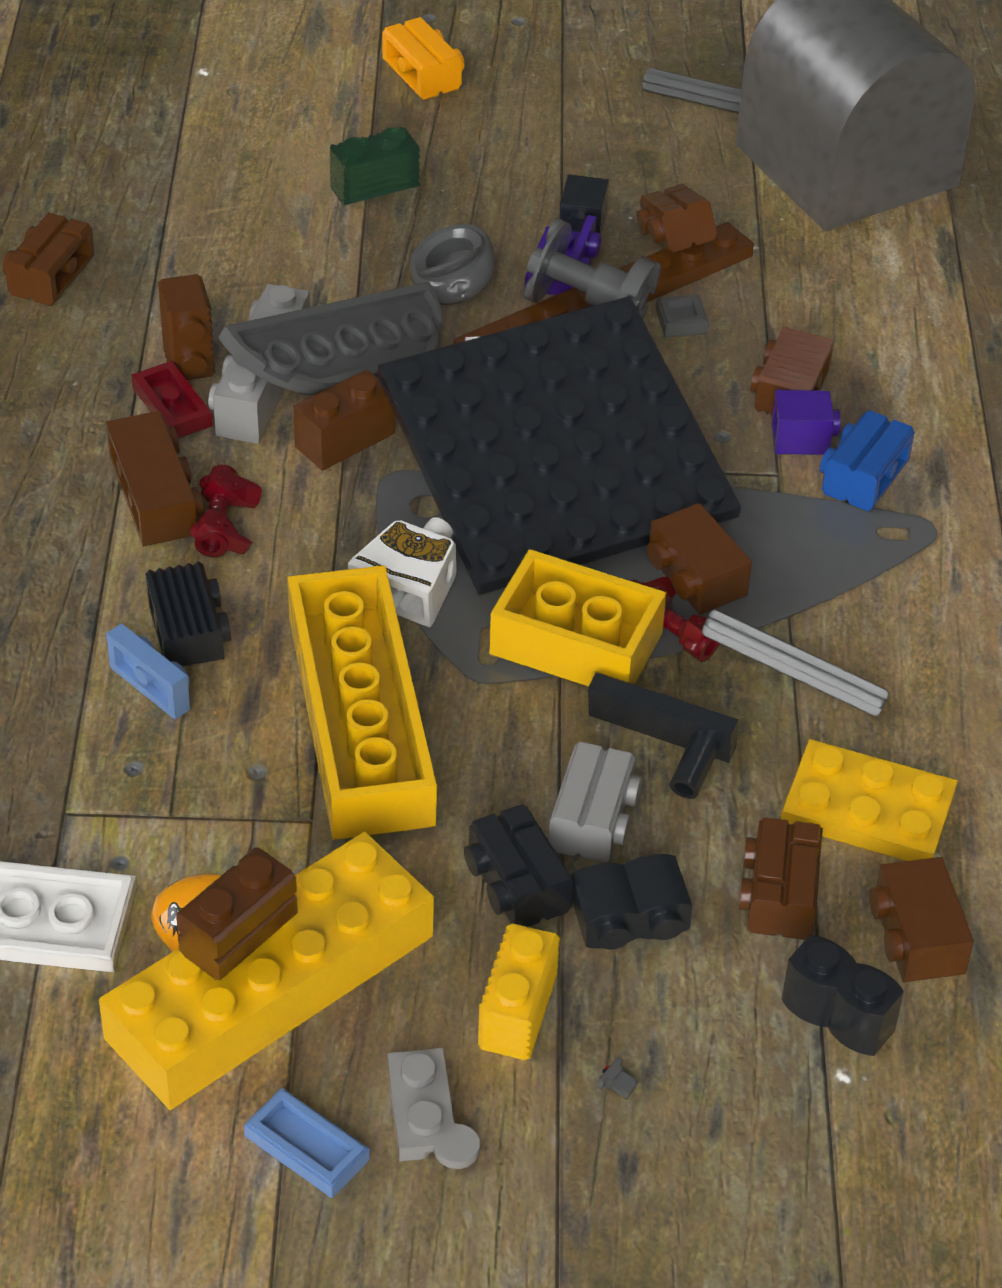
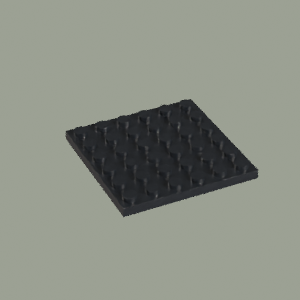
(554, 440)

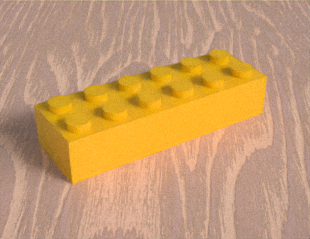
(361, 703)
(350, 924)

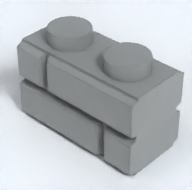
(593, 802)

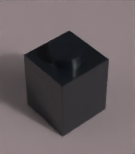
(582, 198)

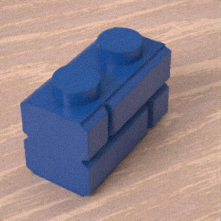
(866, 460)

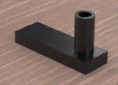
(699, 730)

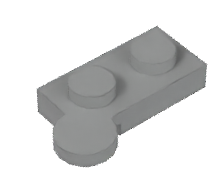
(425, 1110)

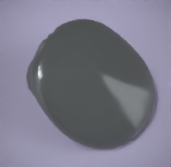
(455, 262)

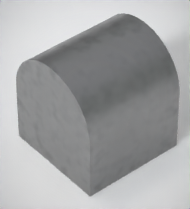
(853, 107)

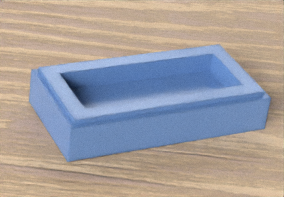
(307, 1142)

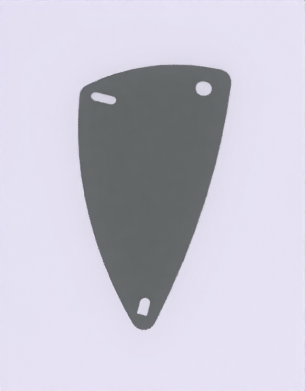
(797, 545)

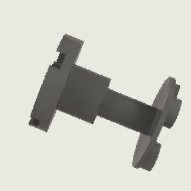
(599, 284)

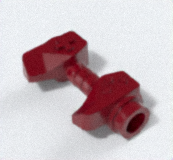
(214, 530)
(687, 630)

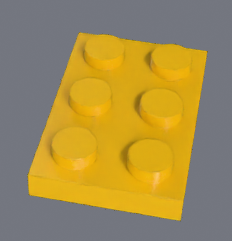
(870, 801)

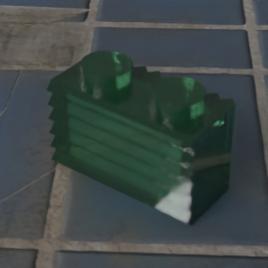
(374, 165)

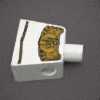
(417, 565)

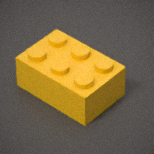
(576, 621)

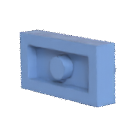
(149, 671)

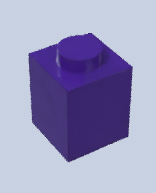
(803, 422)

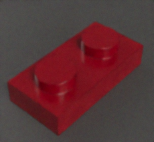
(169, 391)

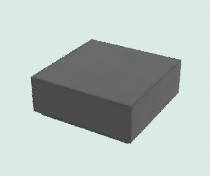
(681, 315)

